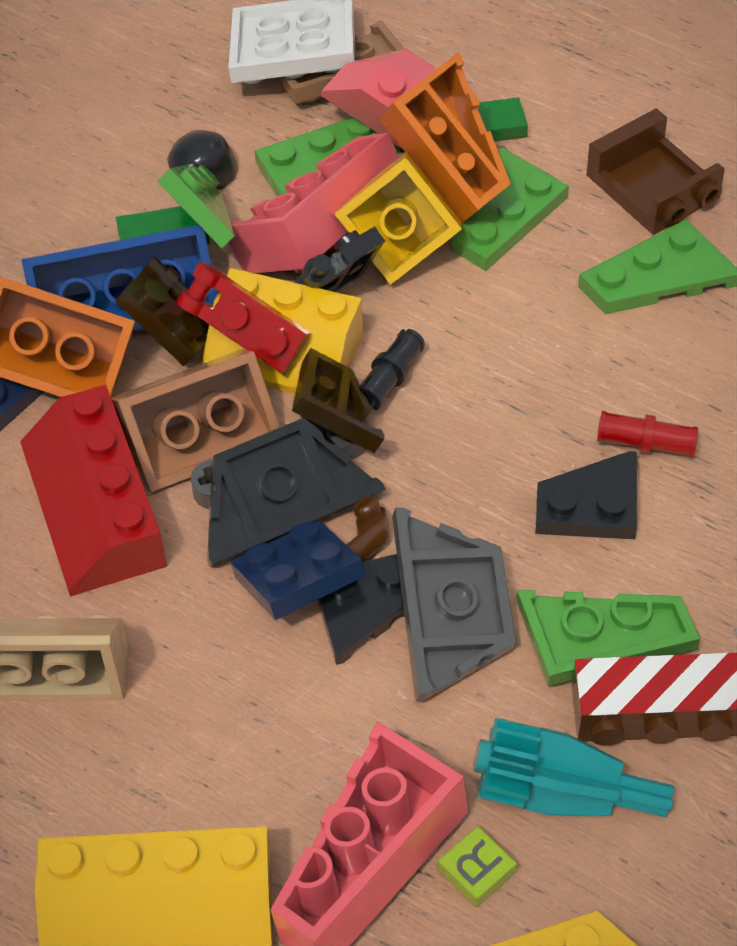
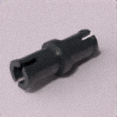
(391, 367)

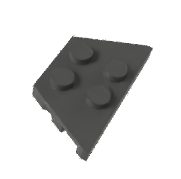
(451, 602)

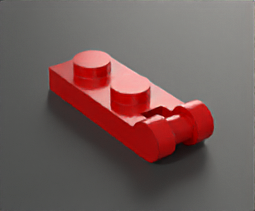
(244, 318)

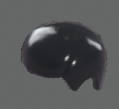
(205, 149)

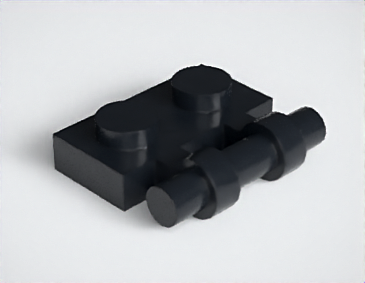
(345, 265)

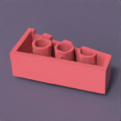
(303, 221)

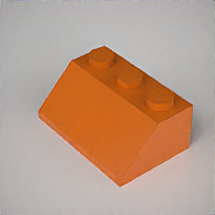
(59, 341)

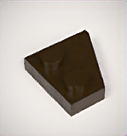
(332, 399)

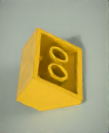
(329, 316)

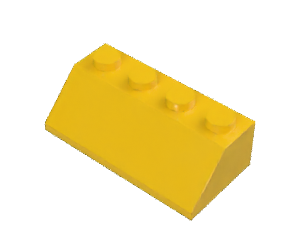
(156, 889)

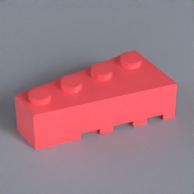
(370, 842)

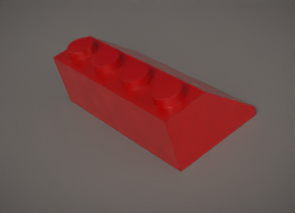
(92, 493)

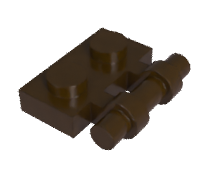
(152, 304)

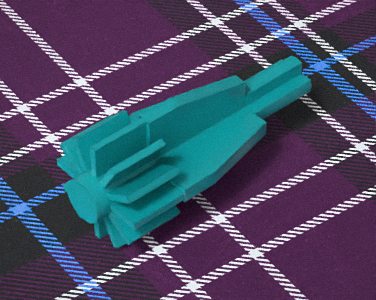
(560, 775)

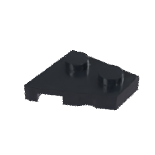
(591, 500)
(363, 607)

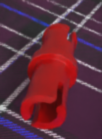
(647, 434)

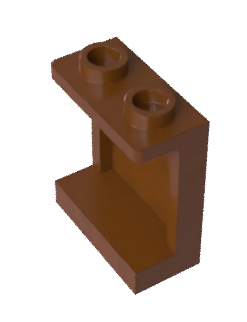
(651, 174)

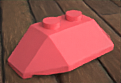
(373, 83)

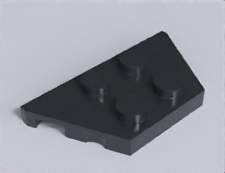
(277, 484)

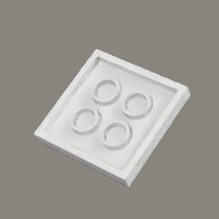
(290, 39)

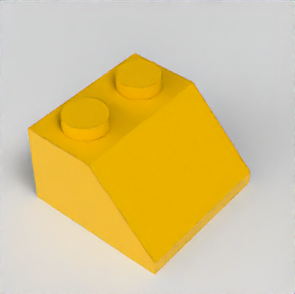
(406, 214)

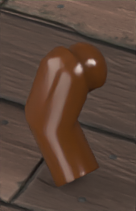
(371, 528)

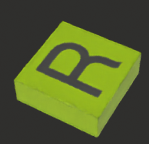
(477, 866)

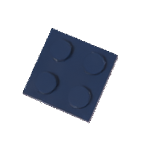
(297, 568)

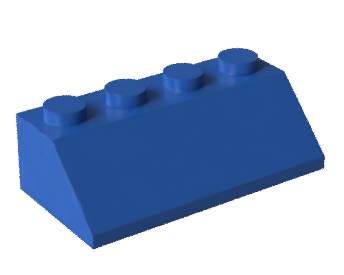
(103, 270)

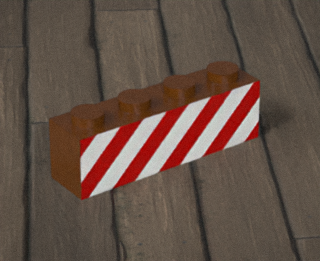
(655, 698)

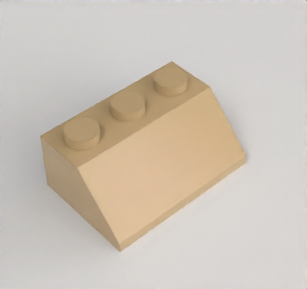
(63, 658)

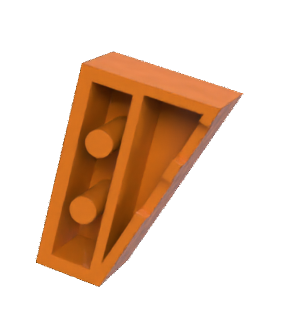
(448, 139)

